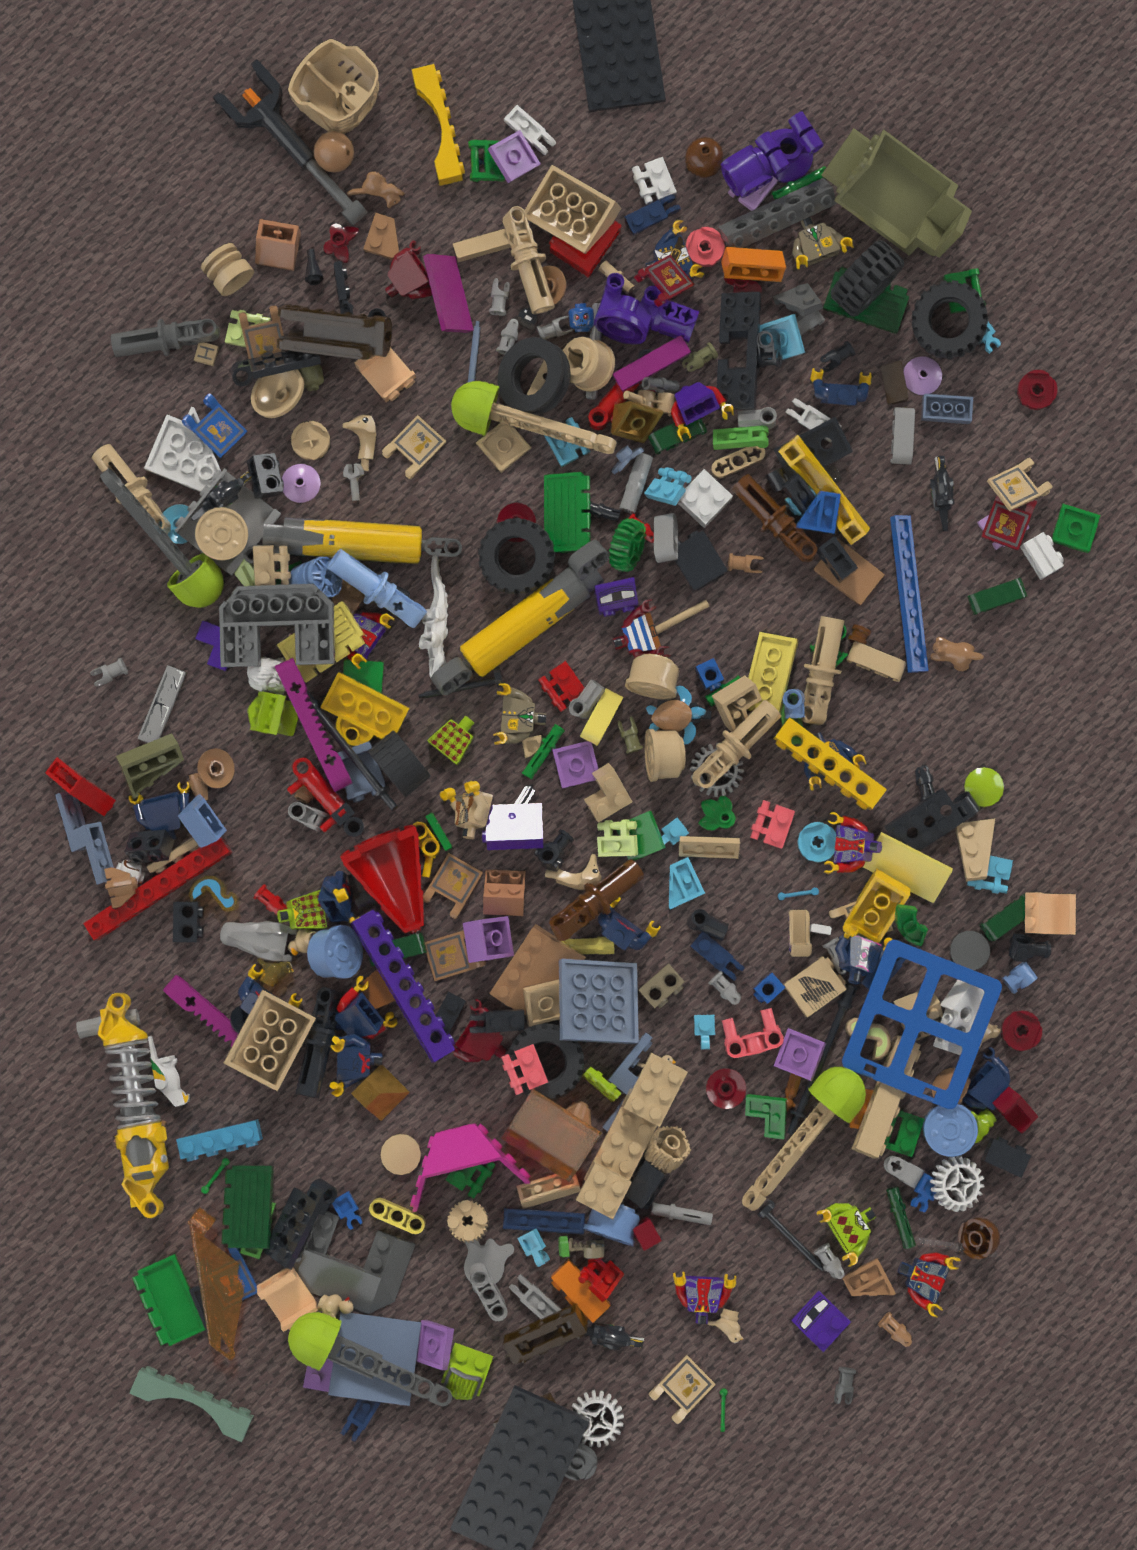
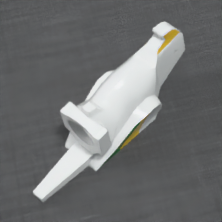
(167, 1077)

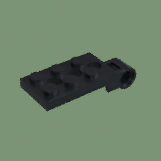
(272, 364)
(812, 438)
(962, 809)
(317, 1200)

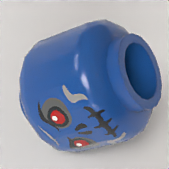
(581, 318)

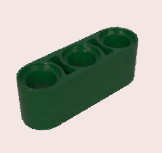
(668, 437)
(997, 595)
(1005, 920)
(409, 946)

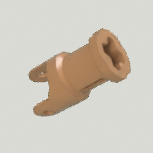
(742, 563)
(897, 1331)

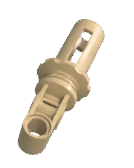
(527, 260)
(136, 485)
(822, 670)
(731, 749)

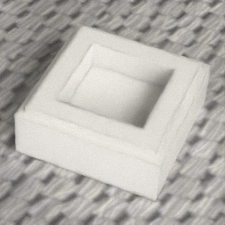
(821, 929)

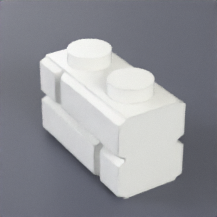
(1042, 555)

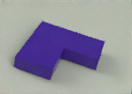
(210, 635)

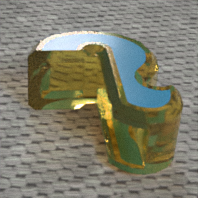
(217, 889)

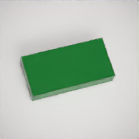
(439, 832)

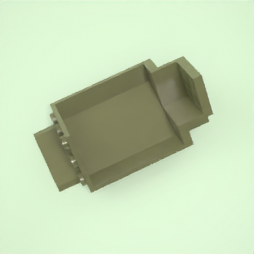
(897, 193)

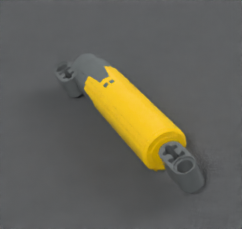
(358, 539)
(525, 619)

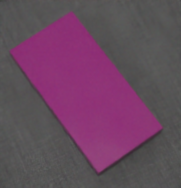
(448, 293)

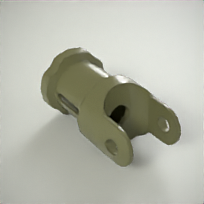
(699, 358)
(630, 737)

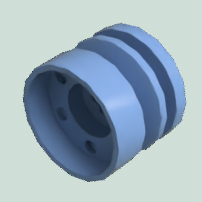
(317, 573)

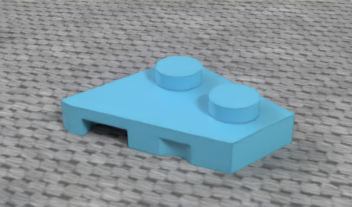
(683, 883)

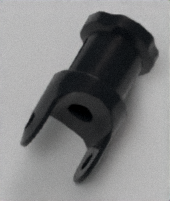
(837, 356)
(924, 781)

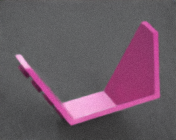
(462, 1149)

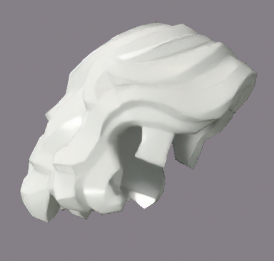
(265, 677)

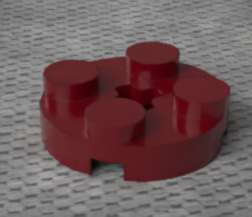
(1045, 382)
(1025, 1041)

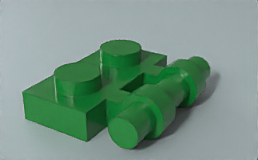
(462, 1178)

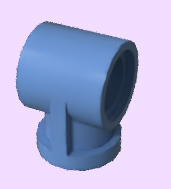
(792, 710)
(1019, 977)

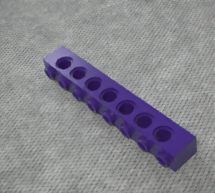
(433, 1050)

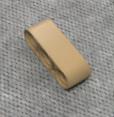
(880, 662)

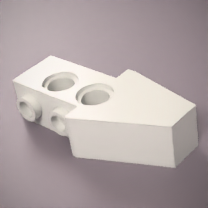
(959, 1013)

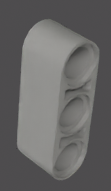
(903, 435)
(665, 537)
(491, 1300)

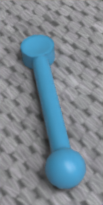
(814, 891)

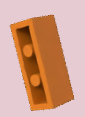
(753, 264)
(567, 1279)

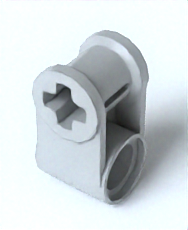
(308, 816)
(905, 1172)

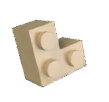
(734, 701)
(610, 797)

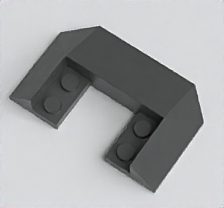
(277, 605)
(366, 1287)

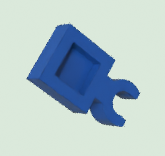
(924, 1192)
(345, 1207)

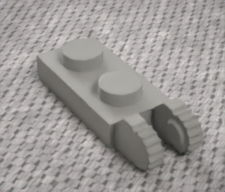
(535, 1299)

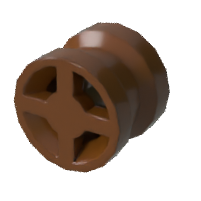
(859, 634)

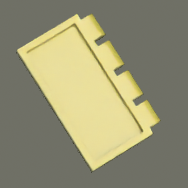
(346, 634)

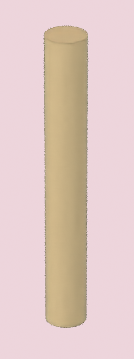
(682, 616)

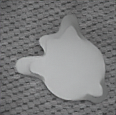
(490, 1255)

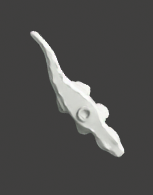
(435, 622)

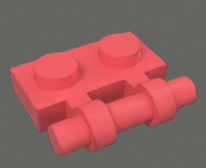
(778, 825)
(530, 1066)

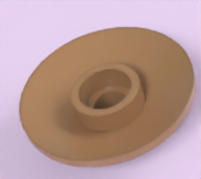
(555, 276)
(223, 768)

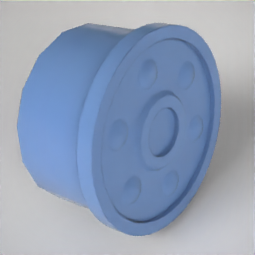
(335, 952)
(950, 1130)
(616, 1229)

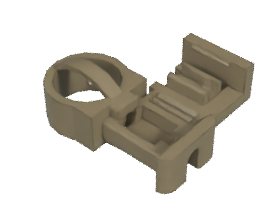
(591, 1250)

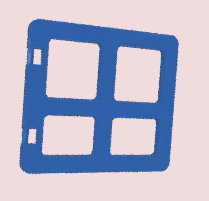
(916, 1021)

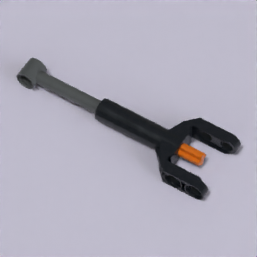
(266, 114)

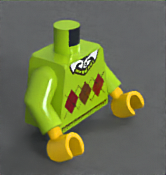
(849, 1228)

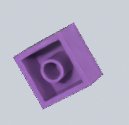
(488, 939)

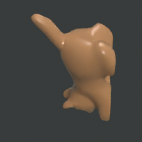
(377, 186)
(957, 653)

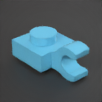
(673, 831)
(704, 1026)
(533, 1244)

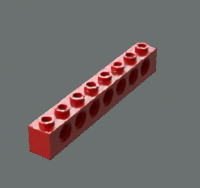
(158, 888)

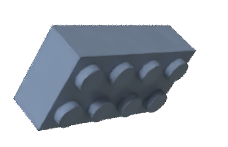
(947, 408)

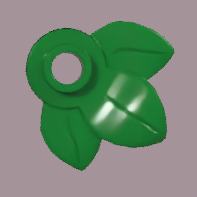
(715, 811)

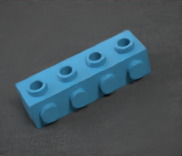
(218, 1139)

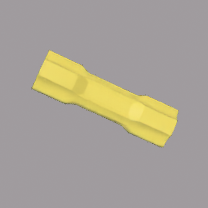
(597, 945)

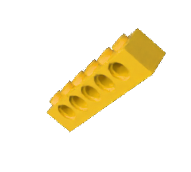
(873, 789)

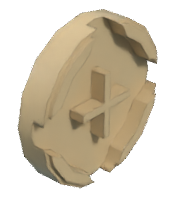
(310, 440)
(400, 1154)

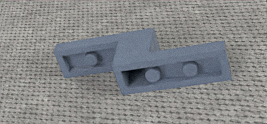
(85, 836)
(623, 1077)

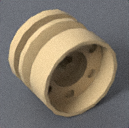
(227, 269)

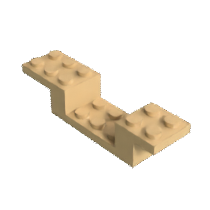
(630, 1134)

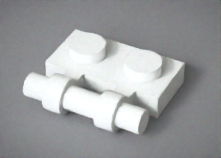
(659, 177)

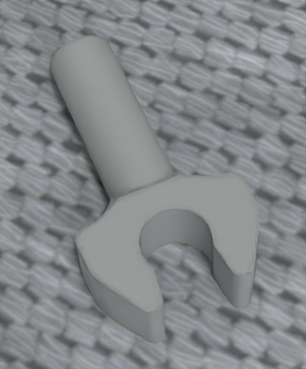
(358, 472)

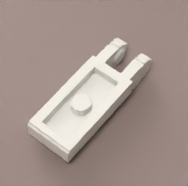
(532, 131)
(810, 417)

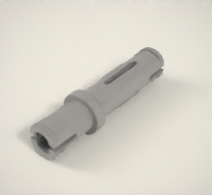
(674, 1212)

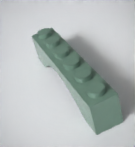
(231, 1421)

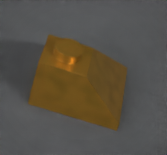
(380, 1092)

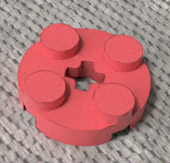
(700, 237)

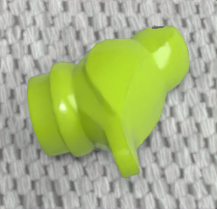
(985, 1121)

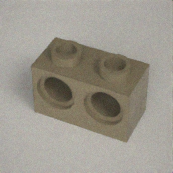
(658, 982)

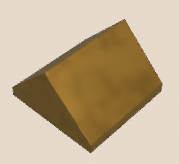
(634, 421)

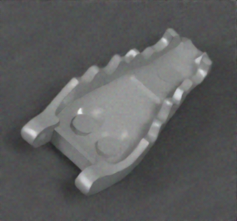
(261, 939)

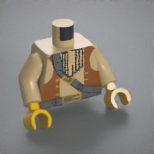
(470, 808)

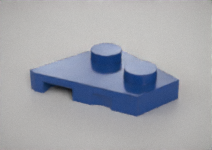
(821, 513)

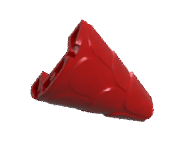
(391, 874)

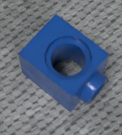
(709, 665)
(774, 982)

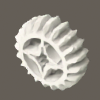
(951, 1169)
(605, 1402)

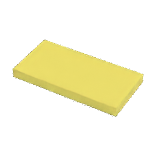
(772, 667)
(910, 867)

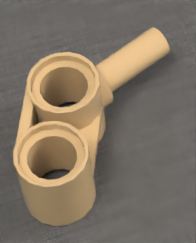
(662, 401)

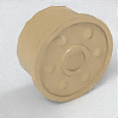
(590, 363)
(221, 533)
(653, 677)
(664, 754)

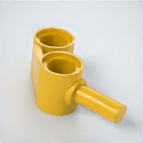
(423, 841)

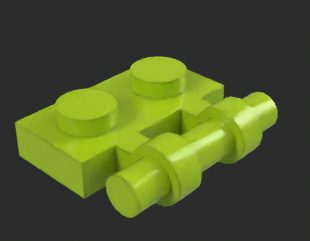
(606, 1088)

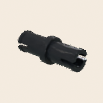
(603, 511)

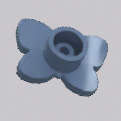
(624, 457)

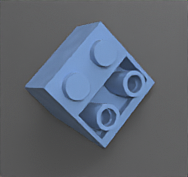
(201, 822)

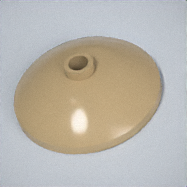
(277, 393)

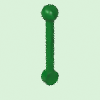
(205, 1189)
(723, 1392)

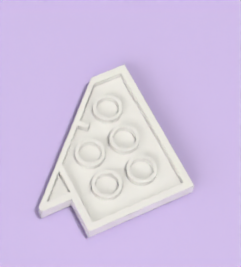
(182, 455)

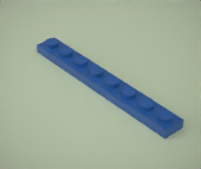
(909, 593)

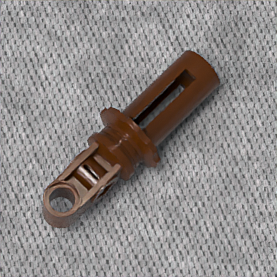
(779, 523)
(595, 900)

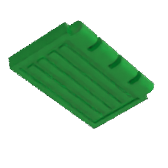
(565, 510)
(171, 1300)

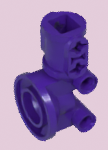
(754, 167)
(629, 320)

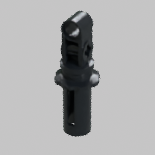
(318, 1043)

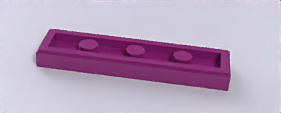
(651, 363)

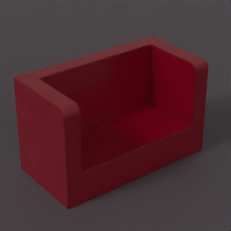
(1015, 1110)
(646, 1234)

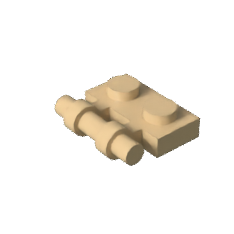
(264, 565)

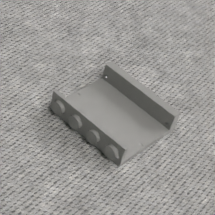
(252, 510)

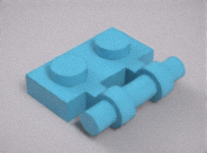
(565, 451)
(664, 490)
(999, 869)

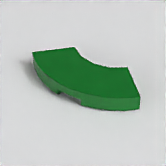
(908, 925)

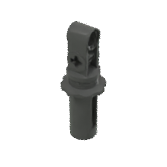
(163, 337)

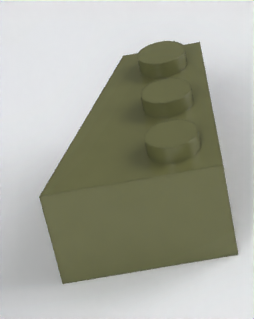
(149, 762)

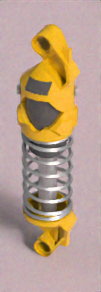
(140, 1132)

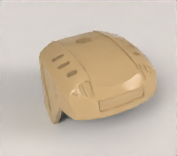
(330, 87)

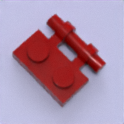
(566, 681)
(605, 1281)

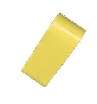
(601, 717)
(386, 1216)

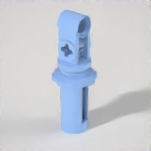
(376, 588)

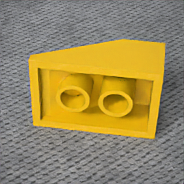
(877, 905)

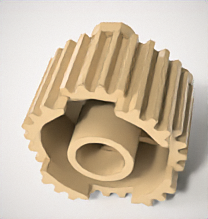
(667, 1148)
(466, 1210)

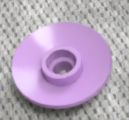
(919, 384)
(303, 492)

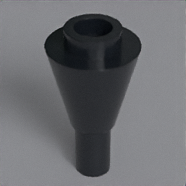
(313, 273)

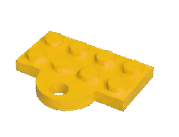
(362, 710)

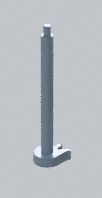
(474, 352)

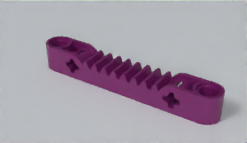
(337, 773)
(180, 991)

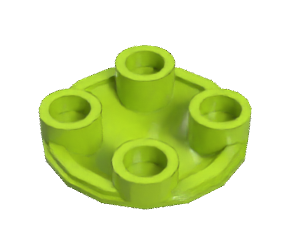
(985, 786)

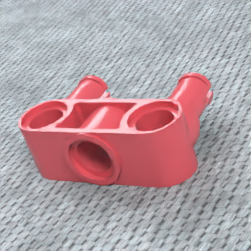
(754, 1042)

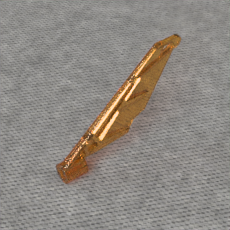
(218, 1284)

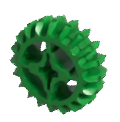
(627, 545)

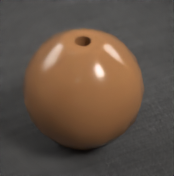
(333, 151)

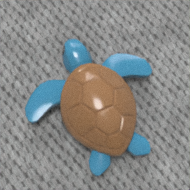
(676, 715)

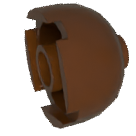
(704, 157)
(979, 1238)

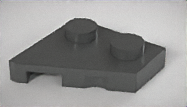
(800, 299)

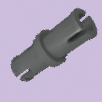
(660, 385)

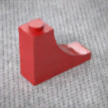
(585, 262)
(80, 787)

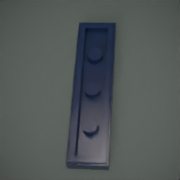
(543, 1221)

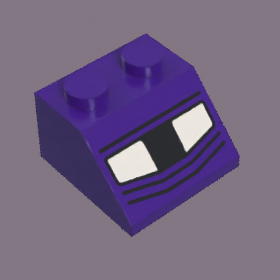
(616, 597)
(821, 1321)

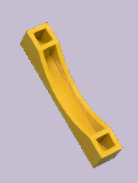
(427, 87)
(809, 468)

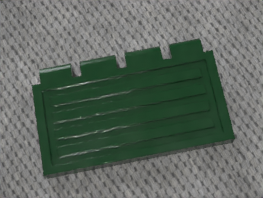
(883, 313)
(249, 1207)

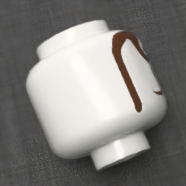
(132, 868)

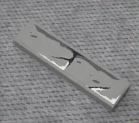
(162, 704)

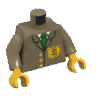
(817, 243)
(517, 716)

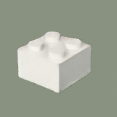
(704, 498)

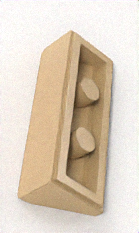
(481, 245)
(546, 1189)

